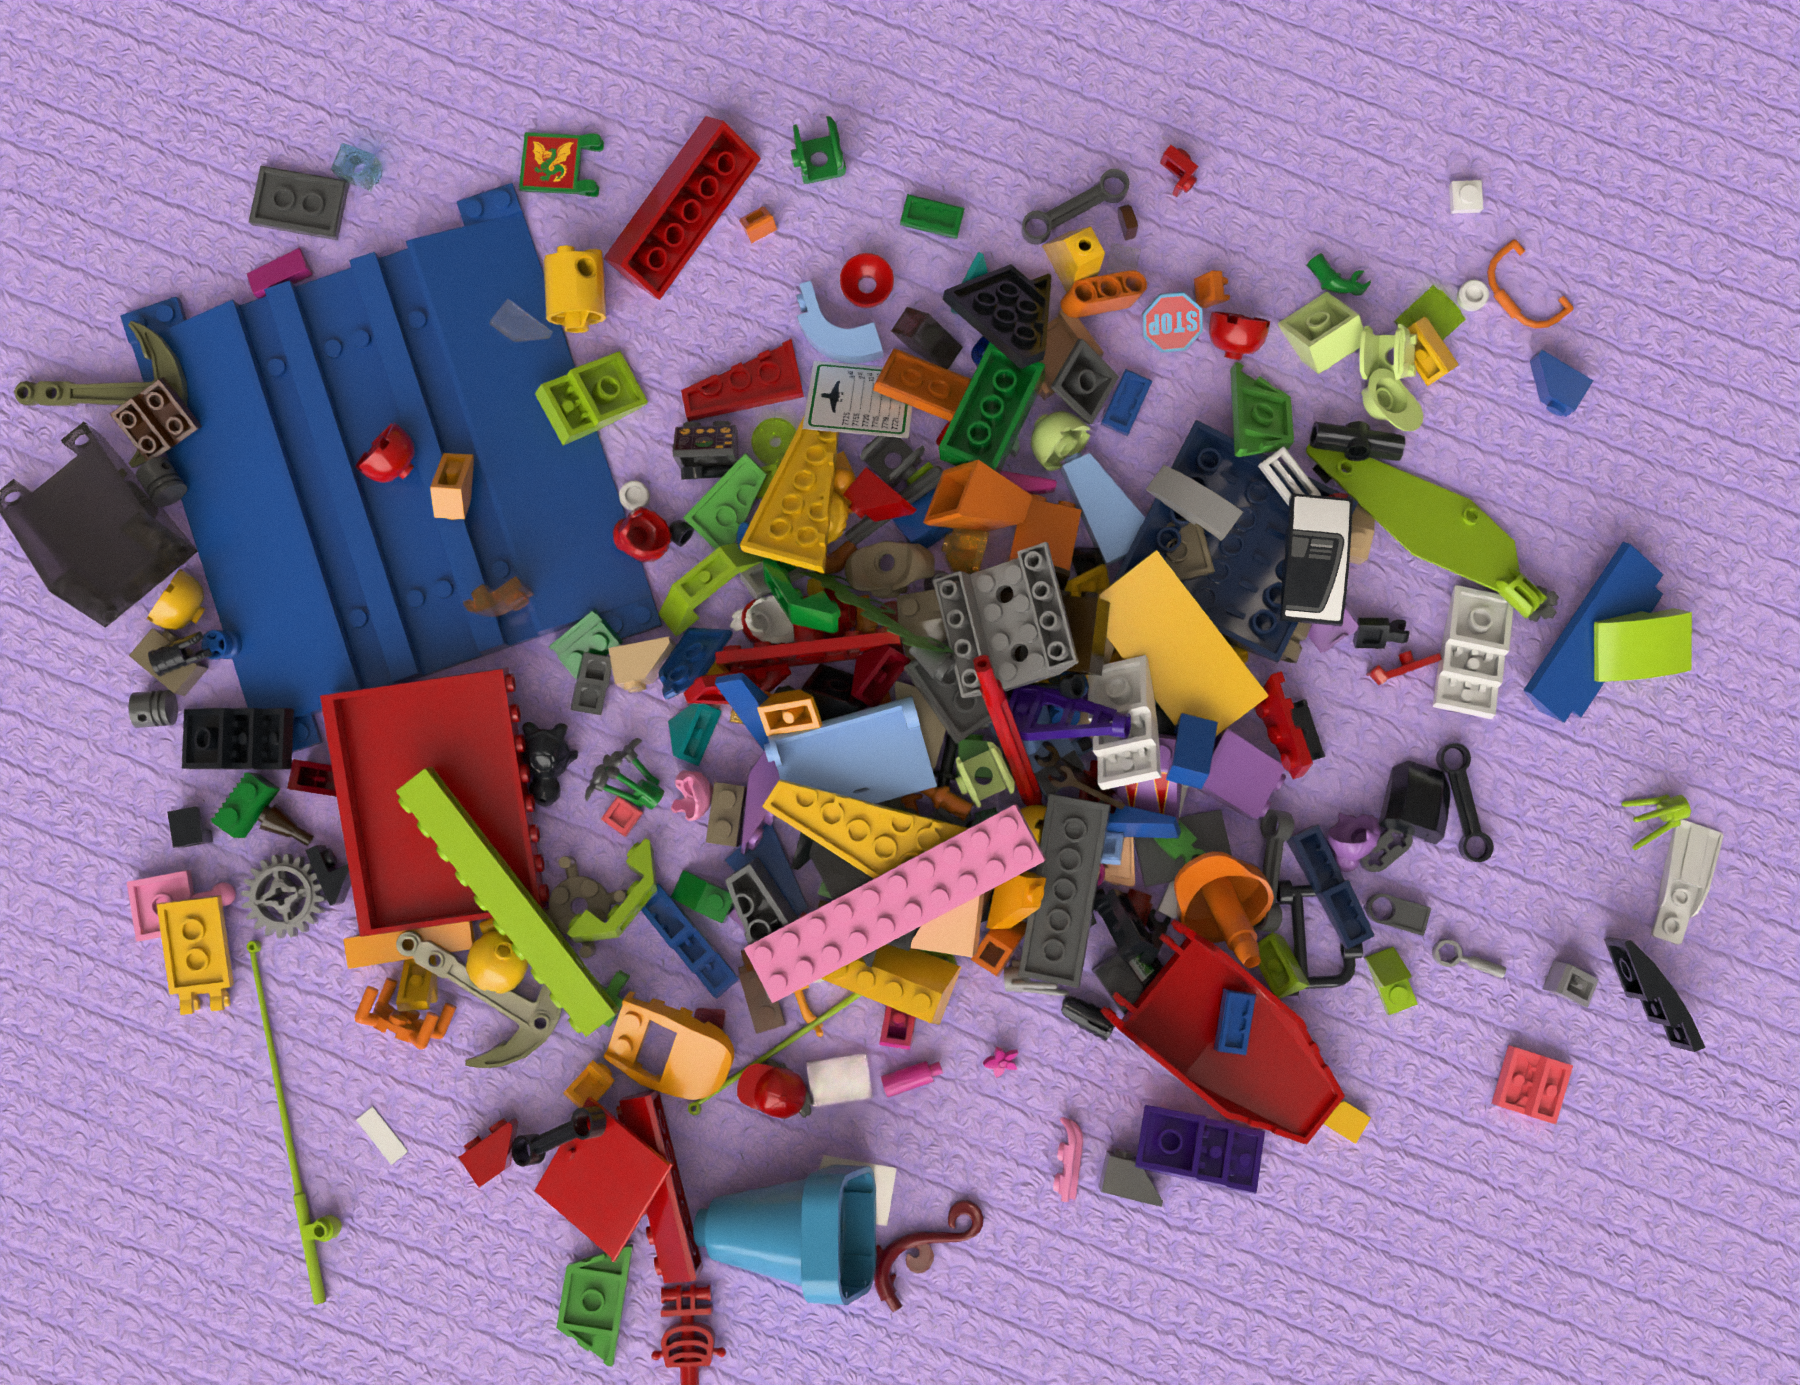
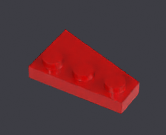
(706, 692)
(1288, 739)

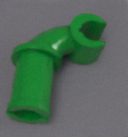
(1333, 281)

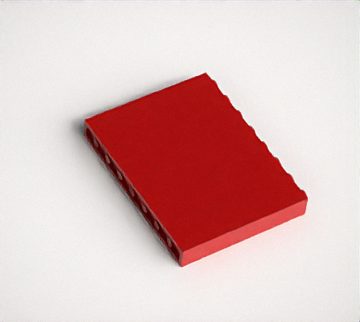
(473, 742)

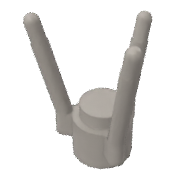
(1024, 984)

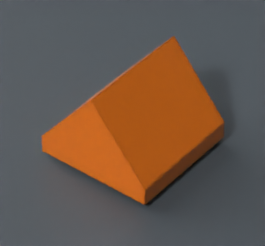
(758, 224)

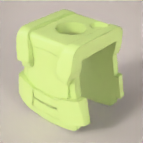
(1375, 349)
(1000, 780)

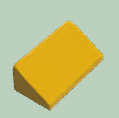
(1431, 353)
(1091, 581)

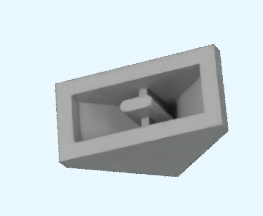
(1570, 983)

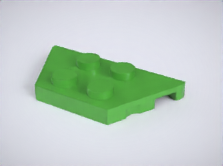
(1259, 415)
(595, 1302)

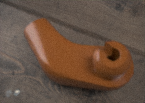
(837, 559)

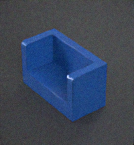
(1192, 751)

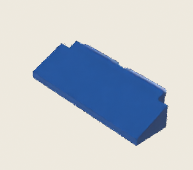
(1566, 675)

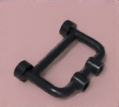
(1294, 895)

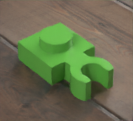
(1180, 846)

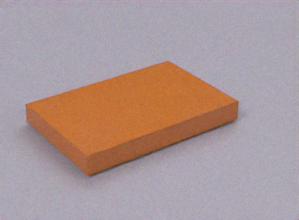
(921, 384)

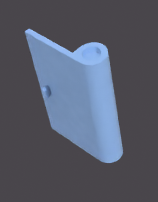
(856, 751)

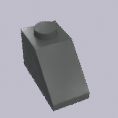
(1125, 1180)

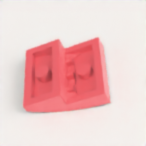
(1532, 1084)

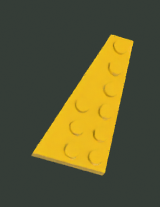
(797, 505)
(857, 830)

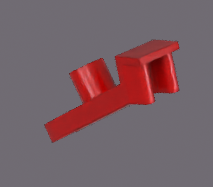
(1408, 664)

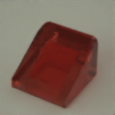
(714, 1016)

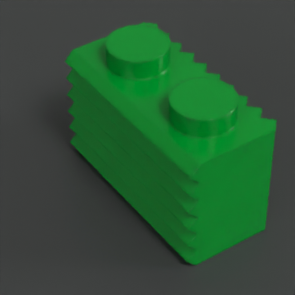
(245, 805)

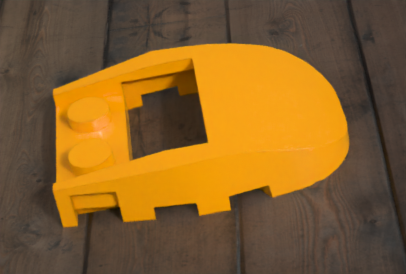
(698, 1057)

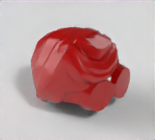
(642, 536)

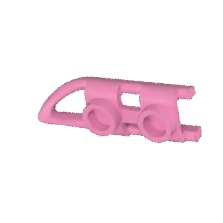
(1070, 1154)

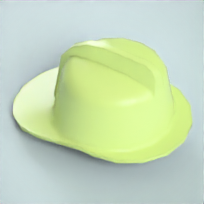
(1391, 401)

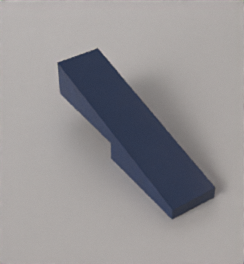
(1330, 887)

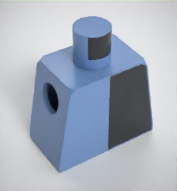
(1067, 750)

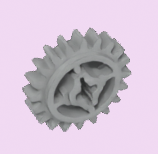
(288, 906)

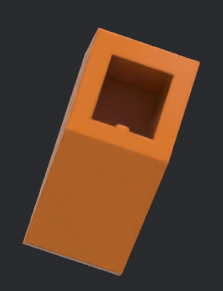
(999, 947)

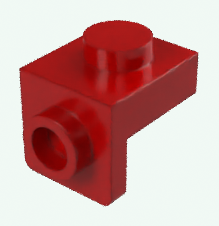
(1182, 166)

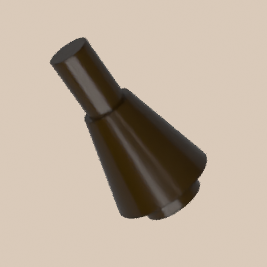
(279, 822)

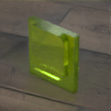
(1437, 308)

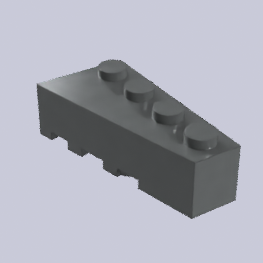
(758, 901)

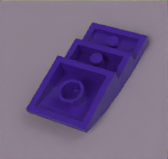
(1200, 1149)

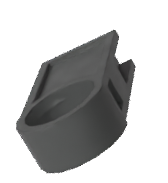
(1404, 915)

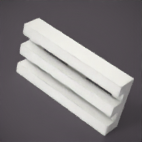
(1294, 467)

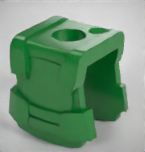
(828, 145)

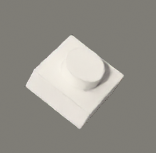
(1466, 196)

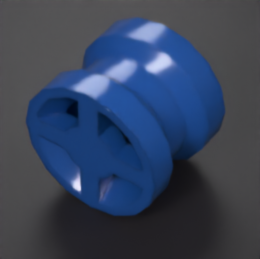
(222, 644)

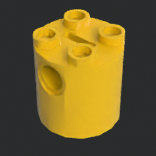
(574, 288)

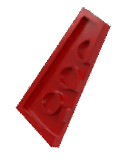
(757, 383)

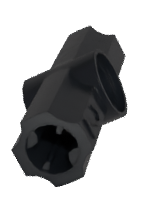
(1357, 441)

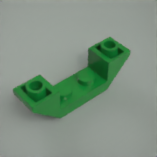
(811, 612)

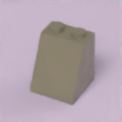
(930, 725)

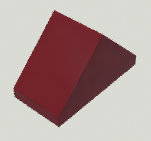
(876, 673)
(312, 778)

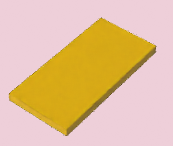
(1186, 654)

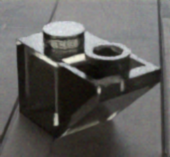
(926, 337)

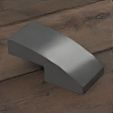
(591, 683)

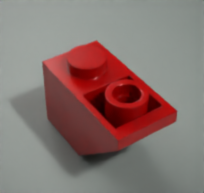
(491, 1155)

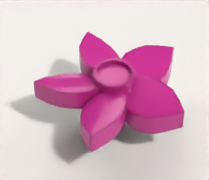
(1001, 1061)

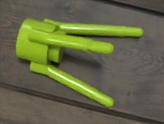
(1669, 809)

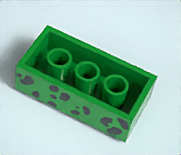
(991, 411)

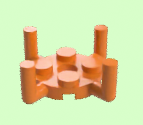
(403, 1023)

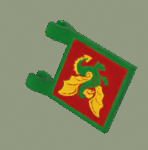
(554, 162)

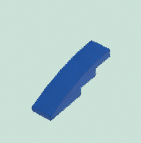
(689, 943)

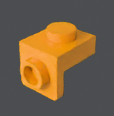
(591, 1082)

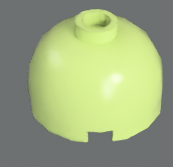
(1057, 437)

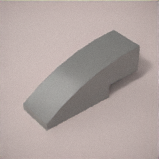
(1194, 501)

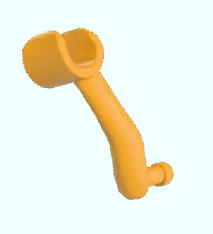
(807, 1015)

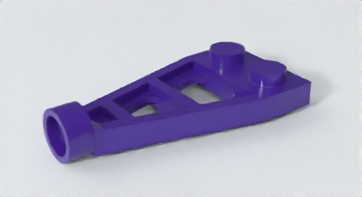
(1029, 700)

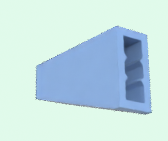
(1105, 508)

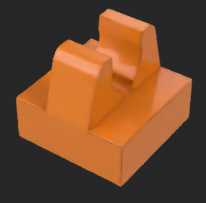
(1210, 289)

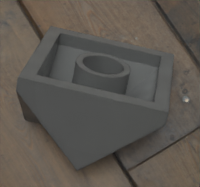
(1084, 381)

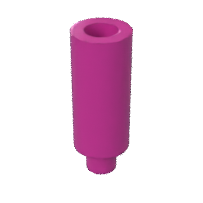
(910, 1077)

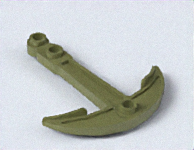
(154, 348)
(510, 1004)

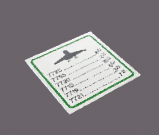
(845, 402)

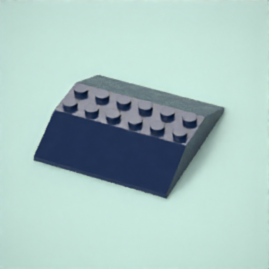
(1246, 584)

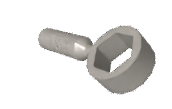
(1473, 961)

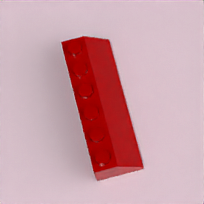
(682, 207)
(668, 1212)

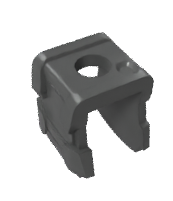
(876, 451)

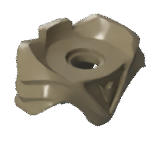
(910, 564)

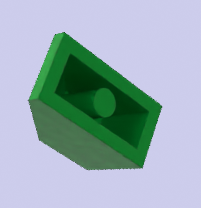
(703, 896)

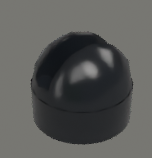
(680, 532)

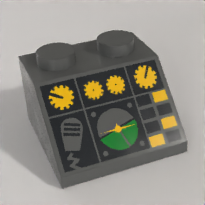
(706, 444)

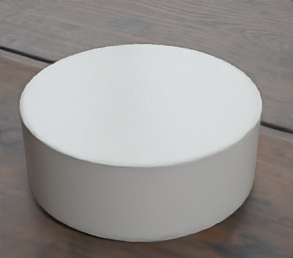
(1472, 295)
(634, 495)

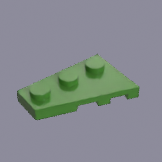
(727, 503)

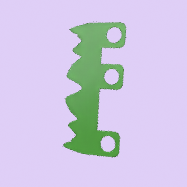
(873, 612)

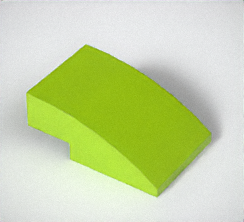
(590, 397)
(1643, 645)

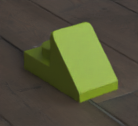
(1391, 980)

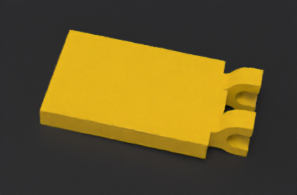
(196, 951)

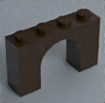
(1088, 627)

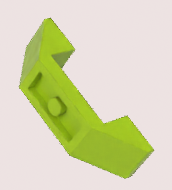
(702, 583)
(590, 928)

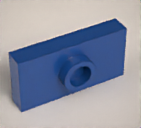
(1126, 402)
(1234, 1021)

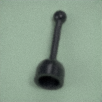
(1069, 686)

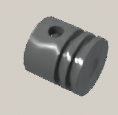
(161, 481)
(153, 708)

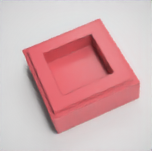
(622, 815)

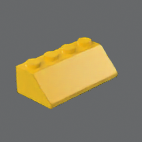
(902, 980)

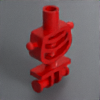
(689, 1357)

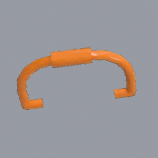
(1506, 301)

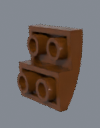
(155, 419)

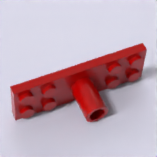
(808, 649)

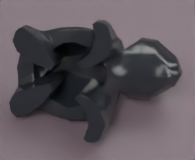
(547, 759)

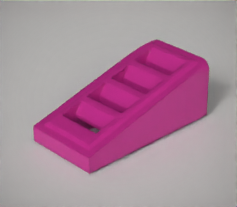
(1031, 484)

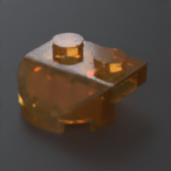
(493, 603)

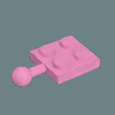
(148, 892)

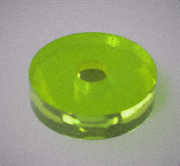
(765, 432)

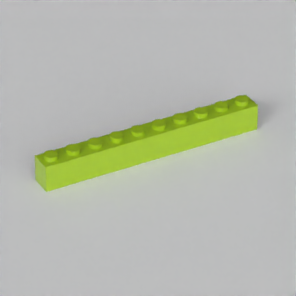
(507, 901)

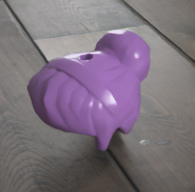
(1353, 839)

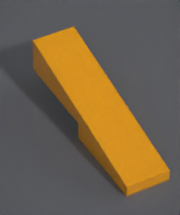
(383, 949)

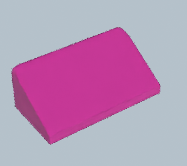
(285, 268)

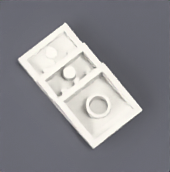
(1473, 652)
(1128, 689)

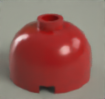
(1237, 333)
(388, 456)

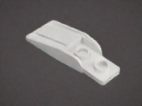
(1685, 879)

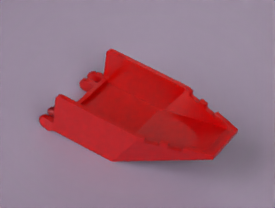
(1175, 1021)

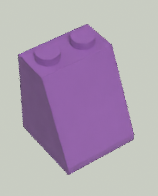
(1242, 776)

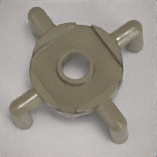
(578, 886)

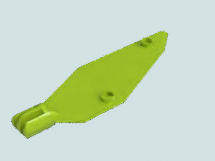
(1435, 525)

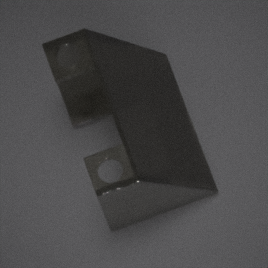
(95, 531)

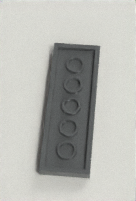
(1061, 926)

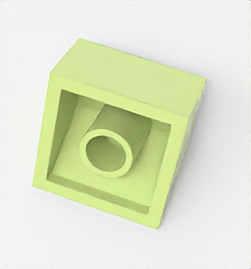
(1323, 332)

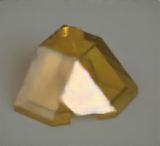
(965, 550)

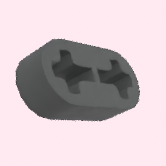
(1391, 854)

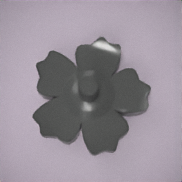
(1545, 609)

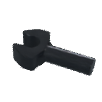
(702, 472)

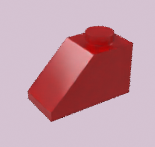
(876, 499)

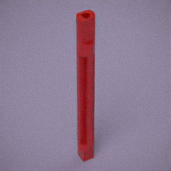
(1007, 732)

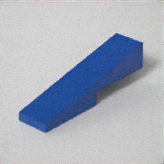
(744, 699)
(1143, 823)

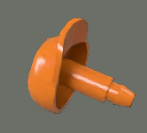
(1224, 901)

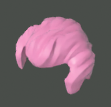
(696, 793)

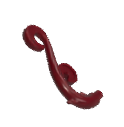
(885, 1258)

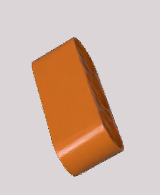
(1103, 294)

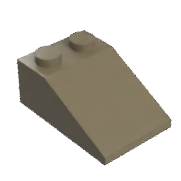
(921, 616)

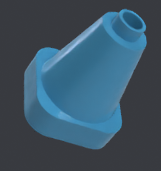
(800, 1232)

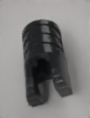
(175, 655)
(1087, 1017)

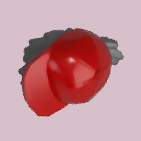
(774, 1090)

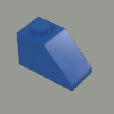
(1558, 384)

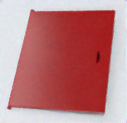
(604, 1183)

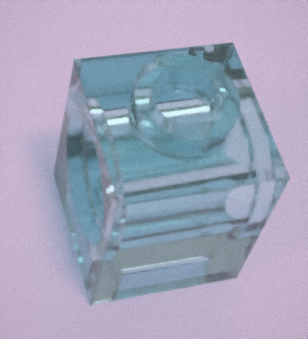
(346, 162)

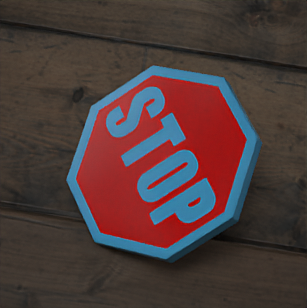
(1172, 322)

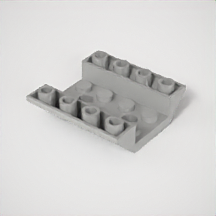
(984, 625)

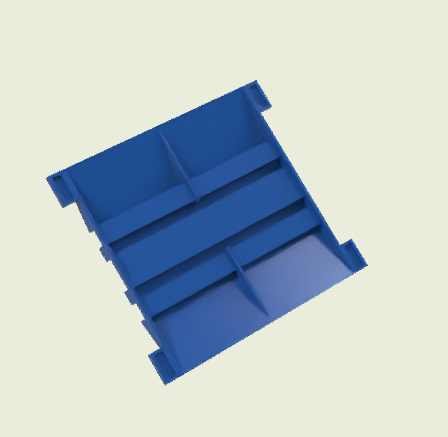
(354, 575)

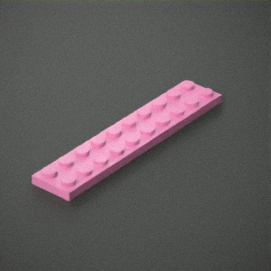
(895, 903)

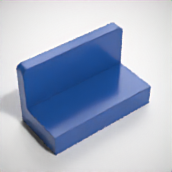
(914, 528)

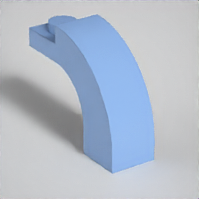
(836, 343)

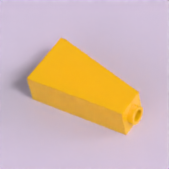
(1075, 255)

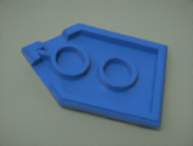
(691, 659)

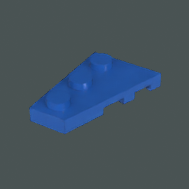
(777, 865)

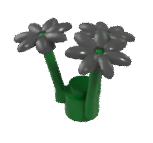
(645, 792)

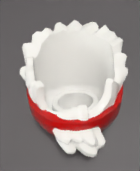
(763, 621)

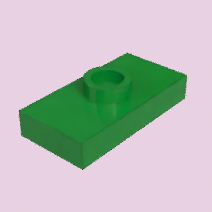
(932, 216)

